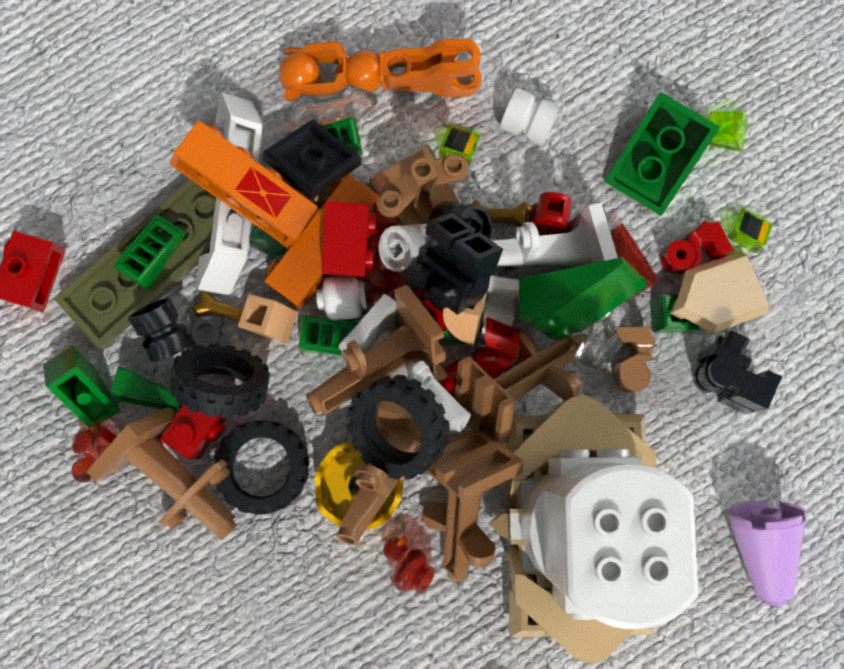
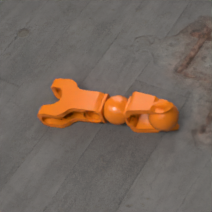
(427, 69)

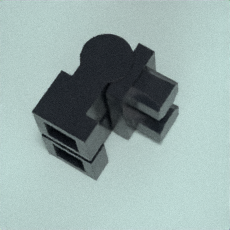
(454, 264)
(726, 374)

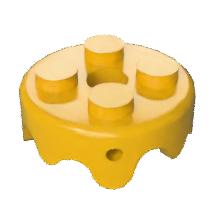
(333, 487)

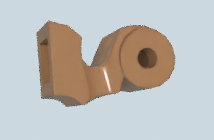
(632, 372)

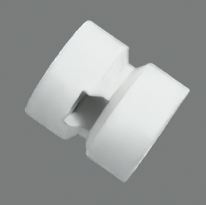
(529, 117)
(401, 246)

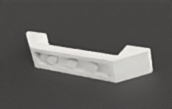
(230, 230)

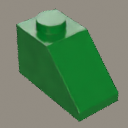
(79, 387)

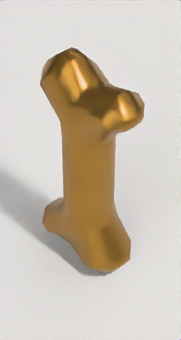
(515, 215)
(209, 305)

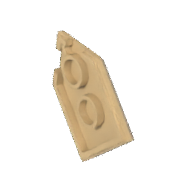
(720, 294)

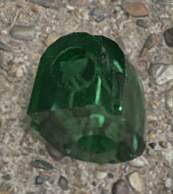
(266, 244)

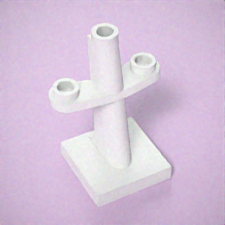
(585, 243)
(379, 324)

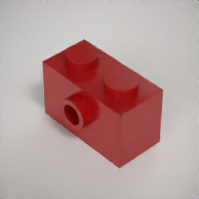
(346, 239)
(29, 270)
(193, 432)

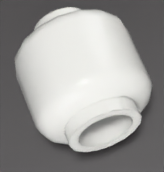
(342, 297)

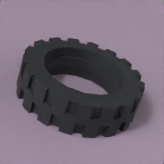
(214, 398)
(424, 409)
(298, 473)

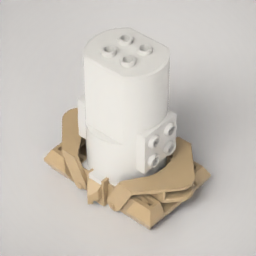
(595, 530)

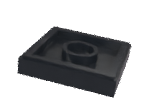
(312, 158)

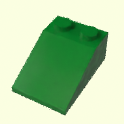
(661, 153)
(576, 296)

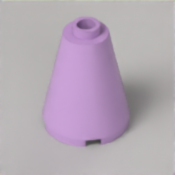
(770, 547)

